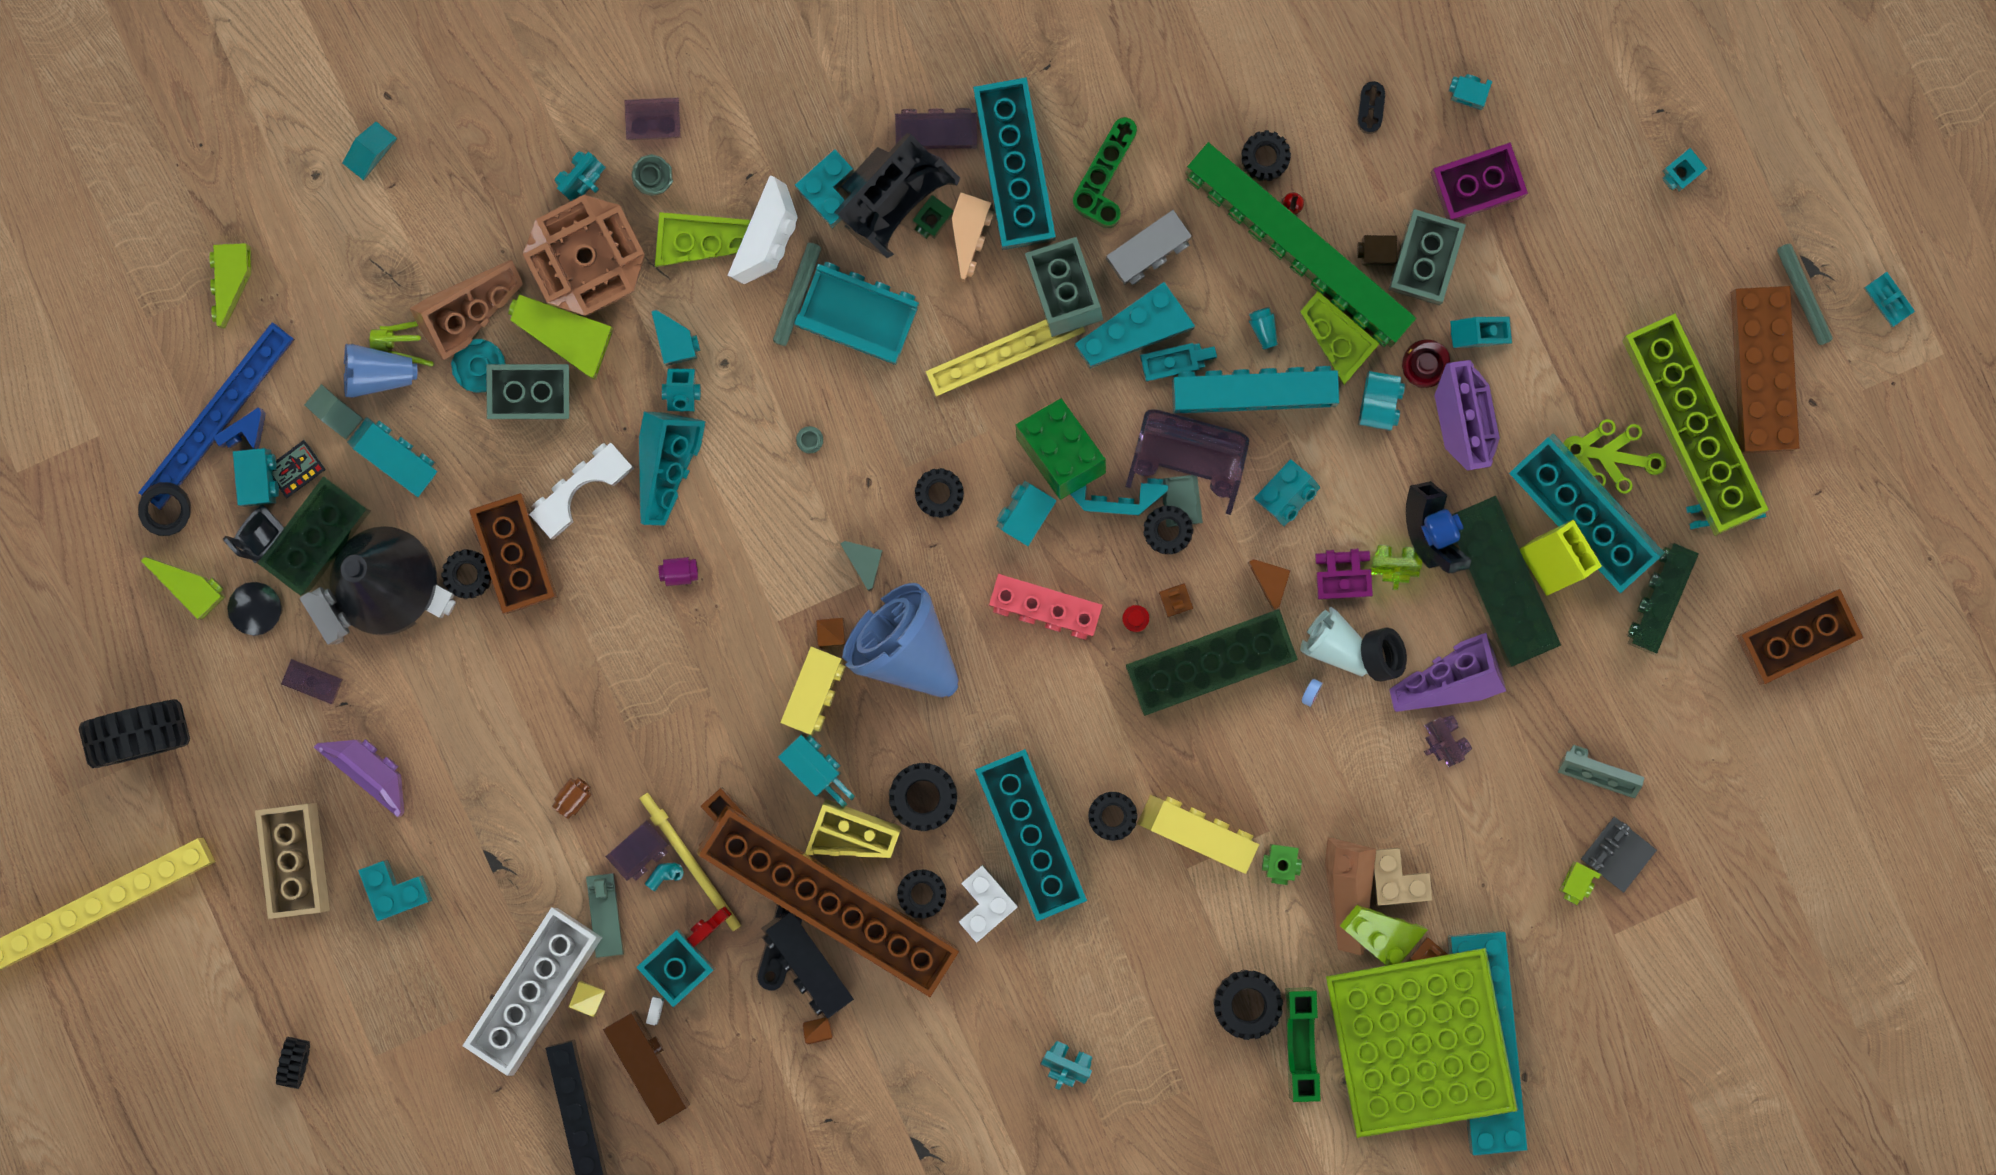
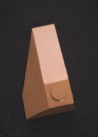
(460, 311)

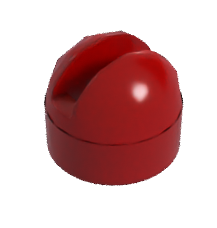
(1299, 203)

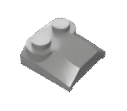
(322, 610)

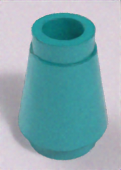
(1264, 327)

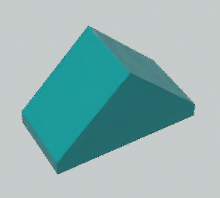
(368, 150)

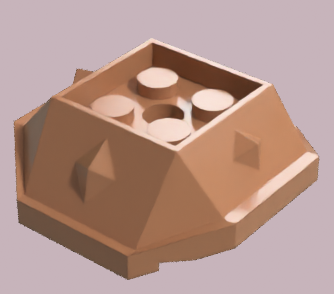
(555, 250)

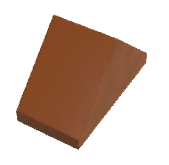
(1271, 580)

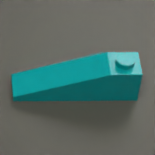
(664, 455)

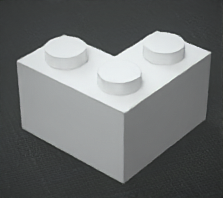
(992, 907)

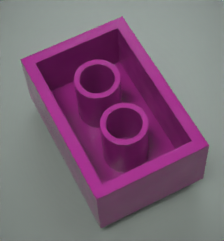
(1479, 182)

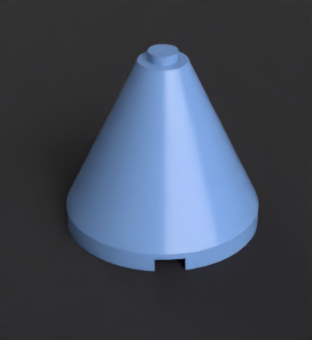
(903, 644)

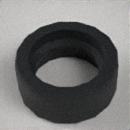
(164, 529)
(1373, 655)

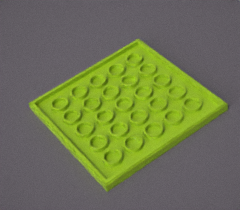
(1421, 1043)

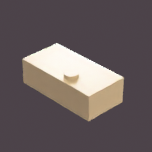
(292, 860)

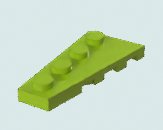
(696, 237)

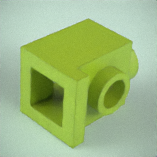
(1578, 883)

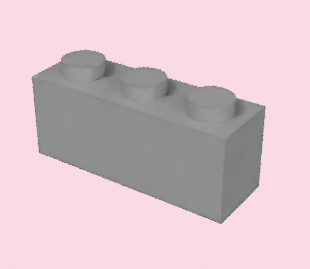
(1149, 248)

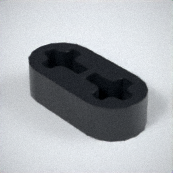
(1364, 107)

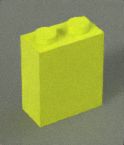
(1560, 557)

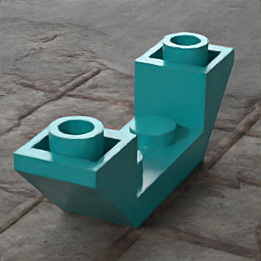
(1149, 493)

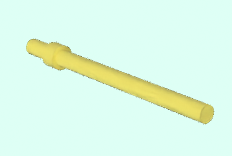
(659, 818)

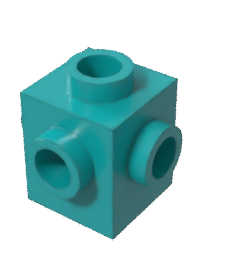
(681, 390)

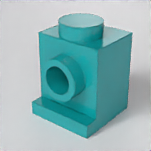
(1469, 91)
(1692, 166)

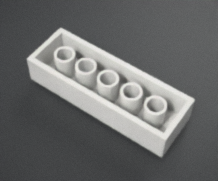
(532, 991)

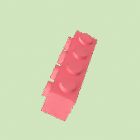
(1045, 605)

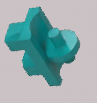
(581, 178)
(1889, 299)
(1065, 1070)

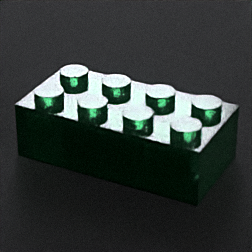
(314, 536)

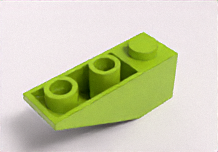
(231, 274)

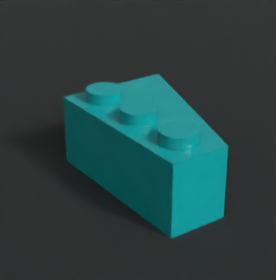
(393, 456)

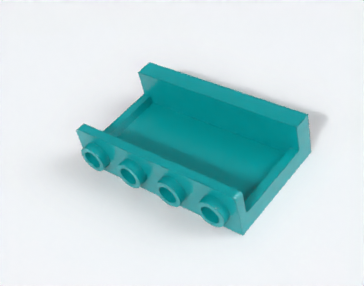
(857, 313)

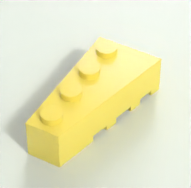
(1199, 834)

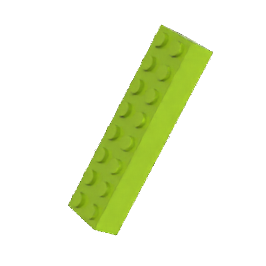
(1695, 424)

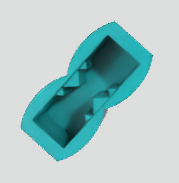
(1380, 401)

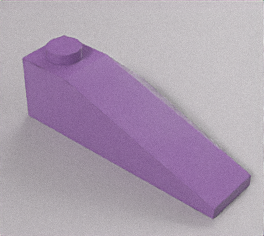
(1460, 677)

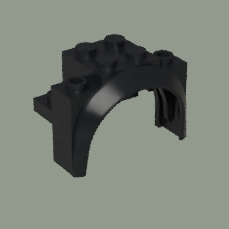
(888, 189)

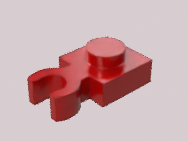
(703, 929)

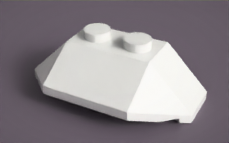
(766, 234)

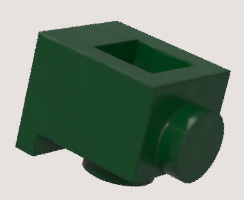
(935, 208)

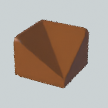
(830, 632)
(817, 1030)

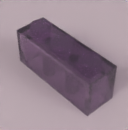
(938, 128)

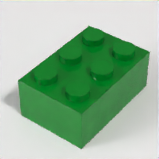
(1060, 448)

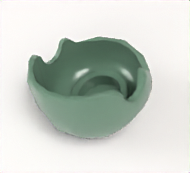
(652, 175)

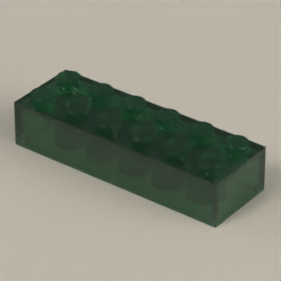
(1504, 584)
(1211, 662)

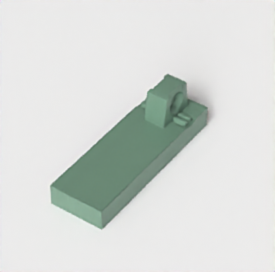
(1579, 766)
(605, 914)

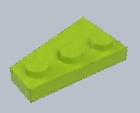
(1338, 336)
(1383, 935)

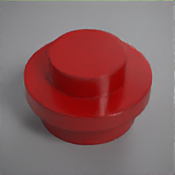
(1135, 618)

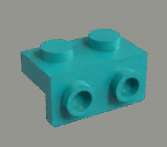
(1287, 492)

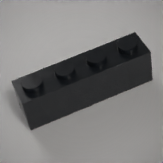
(807, 964)

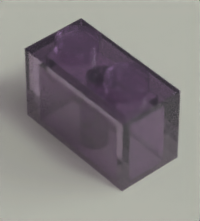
(638, 850)

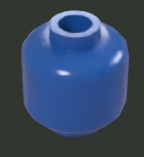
(1442, 528)

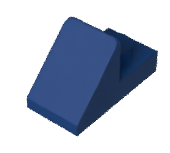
(249, 426)

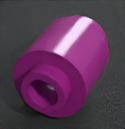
(678, 571)

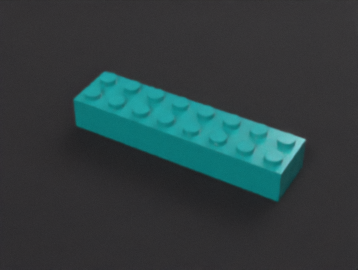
(1507, 1130)

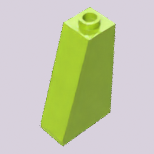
(565, 333)

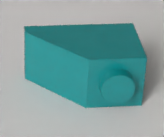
(1480, 332)
(674, 340)

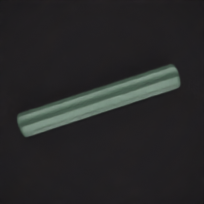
(797, 294)
(1804, 294)

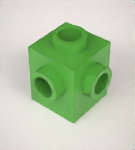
(1279, 853)

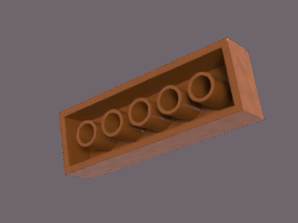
(1765, 369)

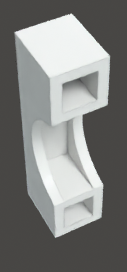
(554, 512)

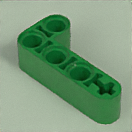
(1109, 169)

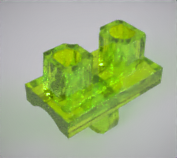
(1396, 569)

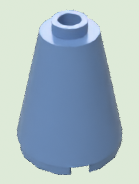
(375, 371)

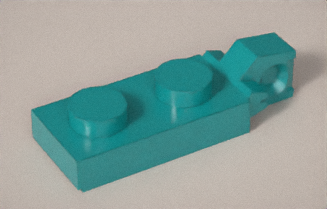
(1175, 360)

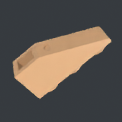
(968, 224)

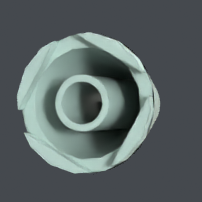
(1334, 642)

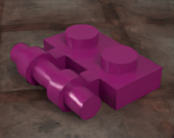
(1346, 583)

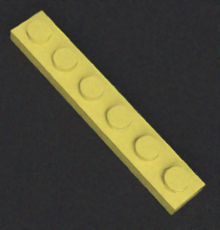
(995, 356)

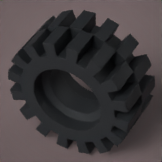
(1266, 139)
(939, 476)
(1151, 530)
(450, 574)
(1129, 819)
(906, 886)
(292, 1062)

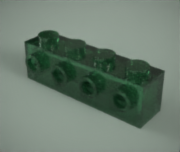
(1660, 604)

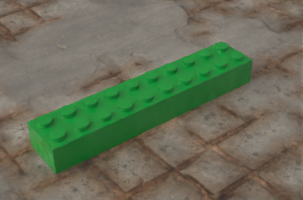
(1299, 245)

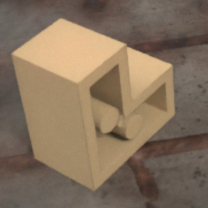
(1392, 886)

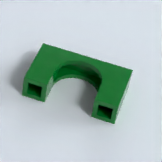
(1301, 1057)

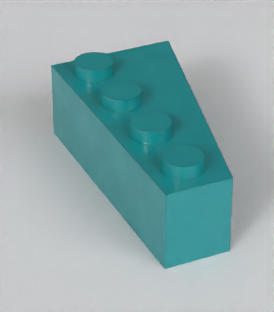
(1141, 324)

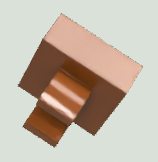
(1176, 600)
(1427, 950)

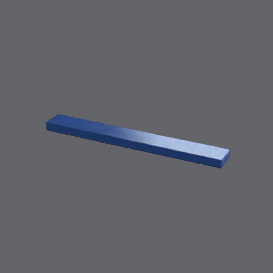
(220, 411)

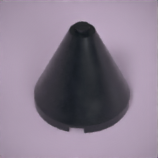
(383, 580)

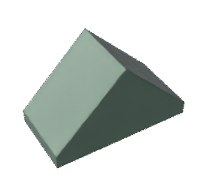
(333, 412)
(865, 561)

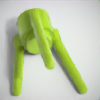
(384, 339)

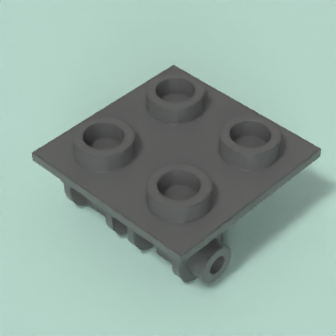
(1618, 854)

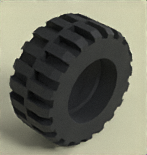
(134, 733)

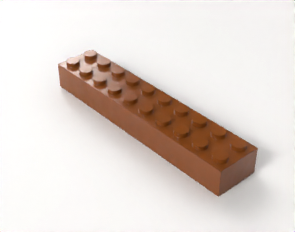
(827, 901)

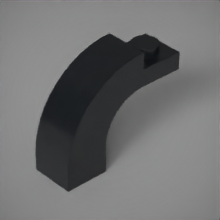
(1421, 502)

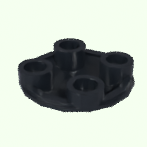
(254, 608)

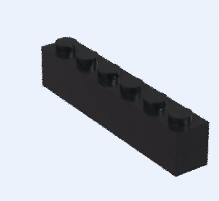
(575, 1109)

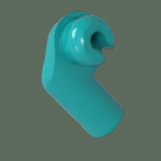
(662, 872)

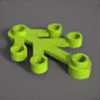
(1608, 454)

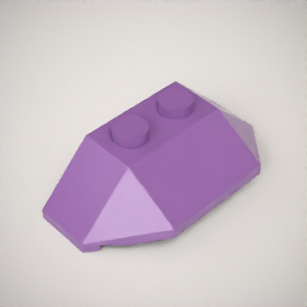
(1467, 415)
(368, 770)

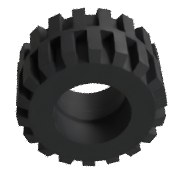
(911, 775)
(1272, 1004)

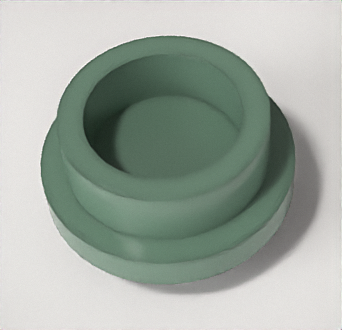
(809, 439)

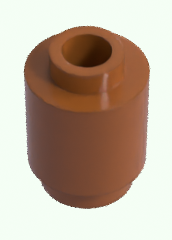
(572, 797)

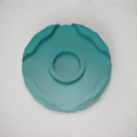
(470, 364)

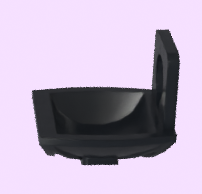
(255, 535)

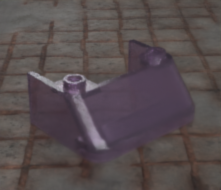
(1191, 449)

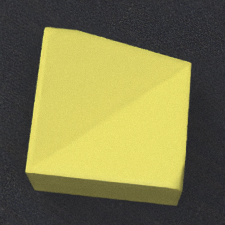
(587, 998)

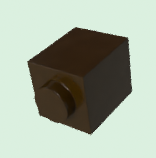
(1378, 250)

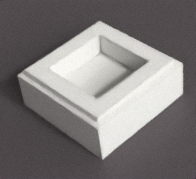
(655, 1010)

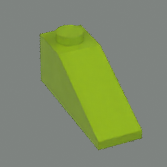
(192, 590)

